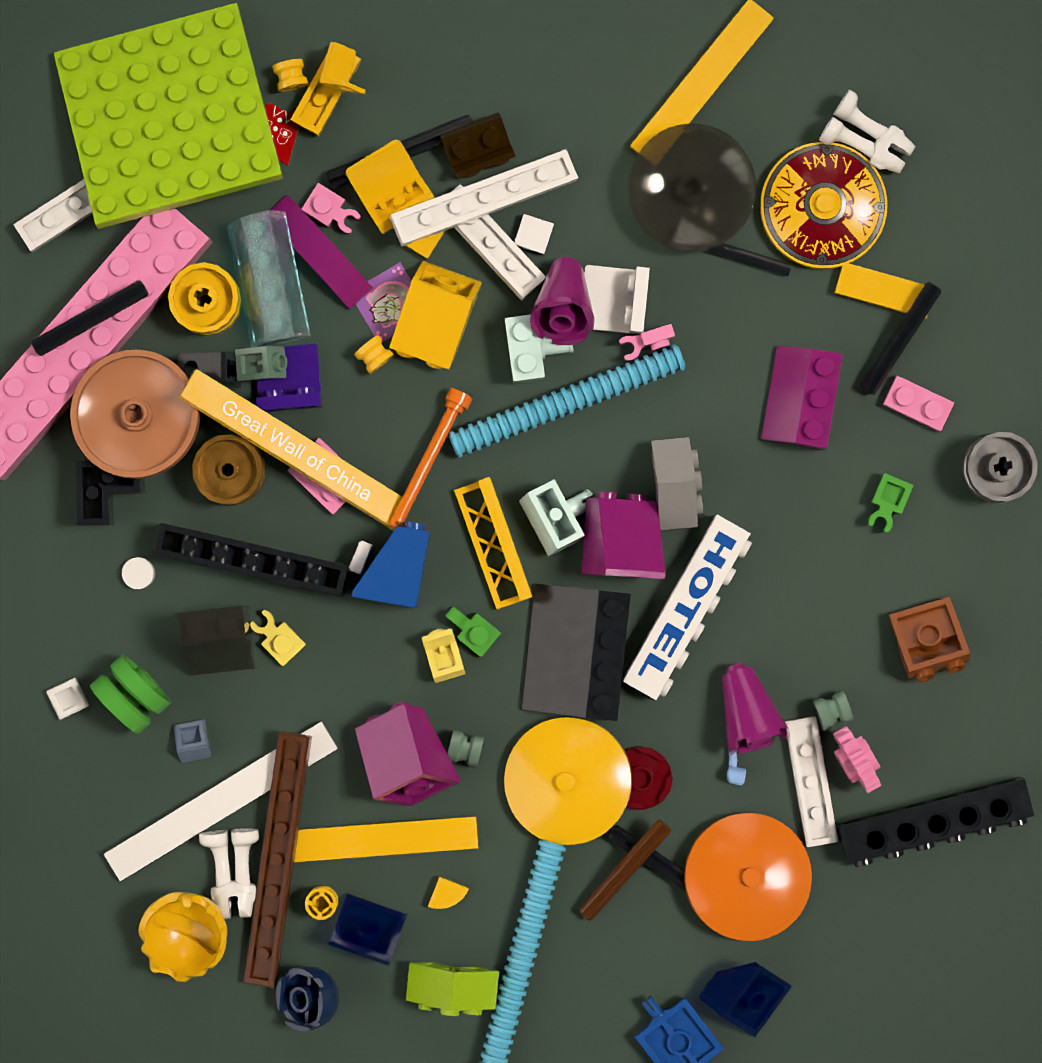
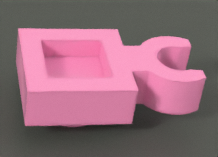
(327, 206)

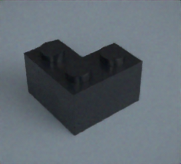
(96, 492)

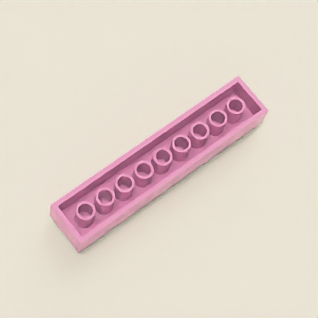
(43, 386)

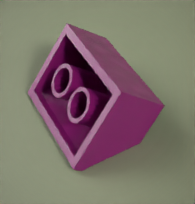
(802, 397)

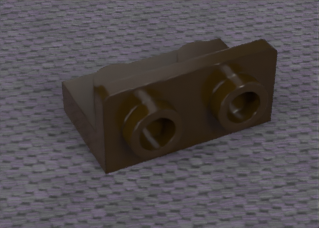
(477, 146)

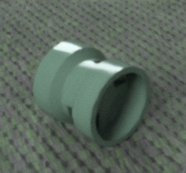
(830, 711)
(465, 749)

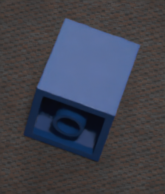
(398, 568)

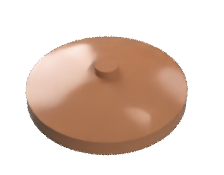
(131, 414)

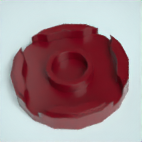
(650, 778)

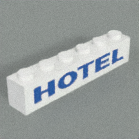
(686, 607)

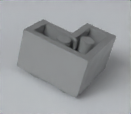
(677, 483)

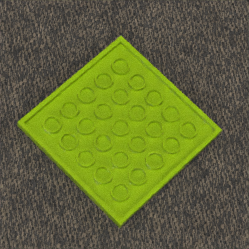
(167, 115)

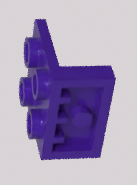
(301, 386)

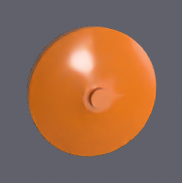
(748, 876)

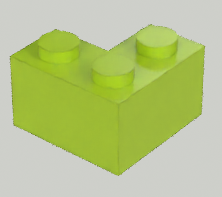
(452, 988)

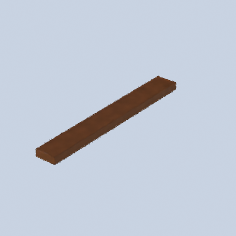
(277, 859)

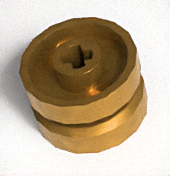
(247, 475)

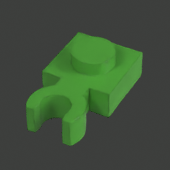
(890, 497)

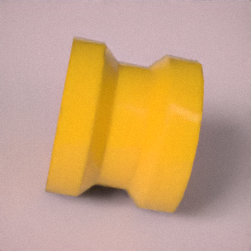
(290, 75)
(374, 354)

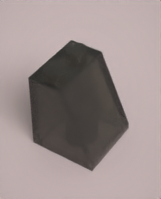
(217, 640)

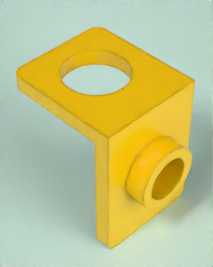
(338, 69)

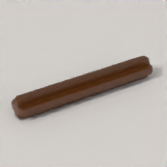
(624, 870)

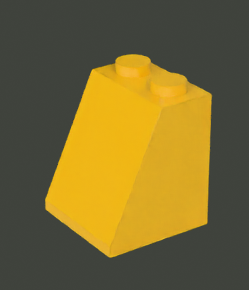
(435, 315)

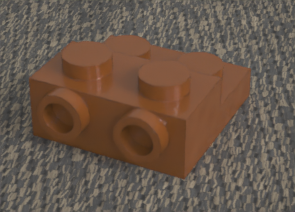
(930, 639)

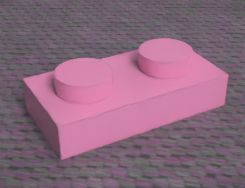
(918, 403)

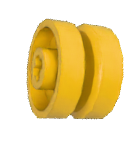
(186, 296)

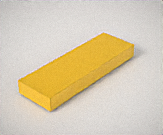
(877, 288)

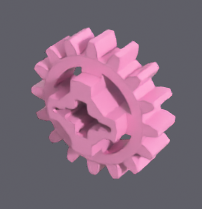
(857, 759)

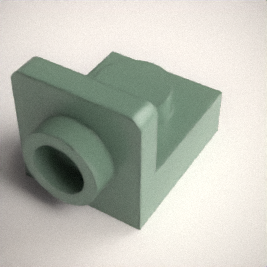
(261, 363)

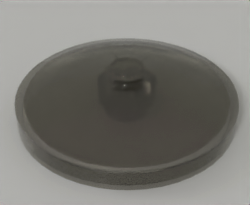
(692, 187)

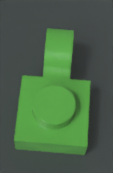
(475, 633)

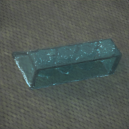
(268, 278)

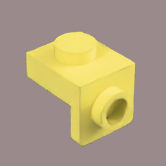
(443, 655)

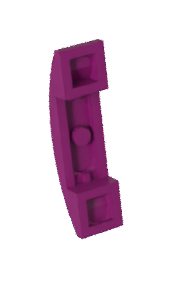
(323, 255)

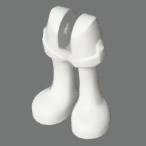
(885, 137)
(225, 887)

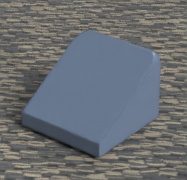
(192, 741)

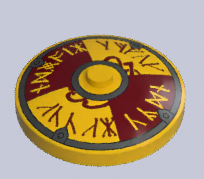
(823, 205)

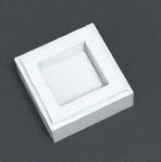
(533, 234)
(360, 557)
(67, 698)

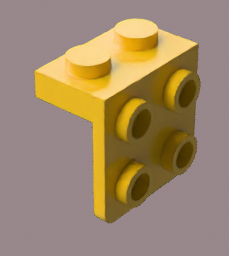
(388, 183)

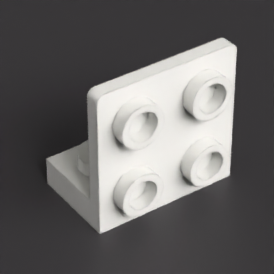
(618, 298)

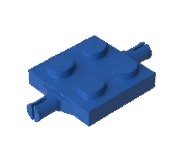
(677, 1035)

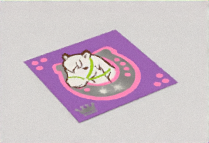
(384, 303)

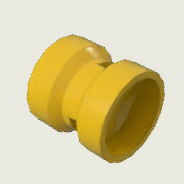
(323, 897)

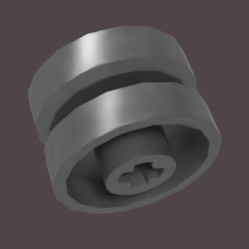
(1018, 467)

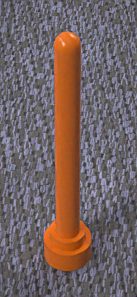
(456, 403)

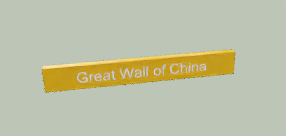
(290, 447)

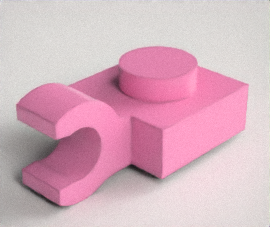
(656, 338)

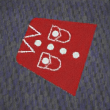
(282, 130)

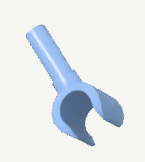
(735, 774)

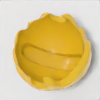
(183, 935)

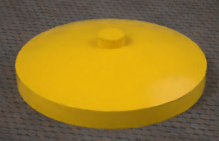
(568, 780)

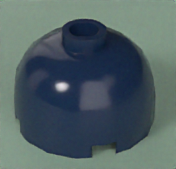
(307, 998)

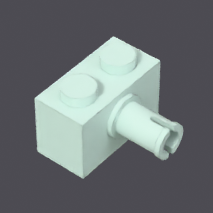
(528, 350)
(554, 516)

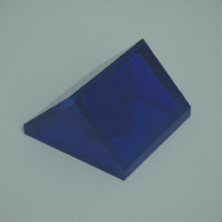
(367, 929)

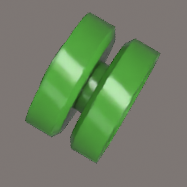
(132, 692)

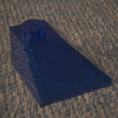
(745, 995)

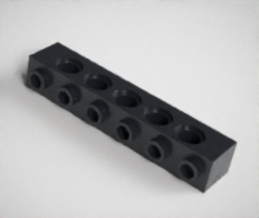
(251, 559)
(1016, 811)

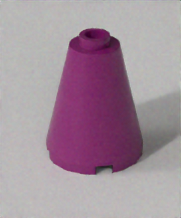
(563, 304)
(749, 711)

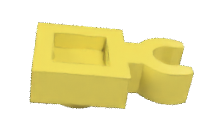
(280, 641)

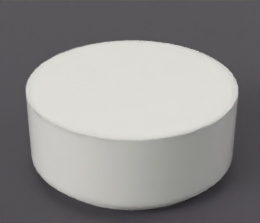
(138, 573)

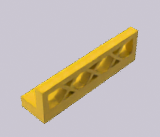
(505, 540)

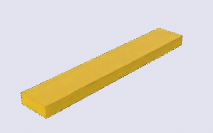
(708, 72)
(386, 838)

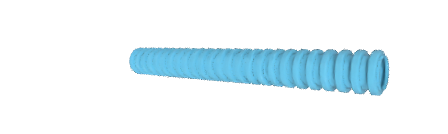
(567, 400)
(522, 952)

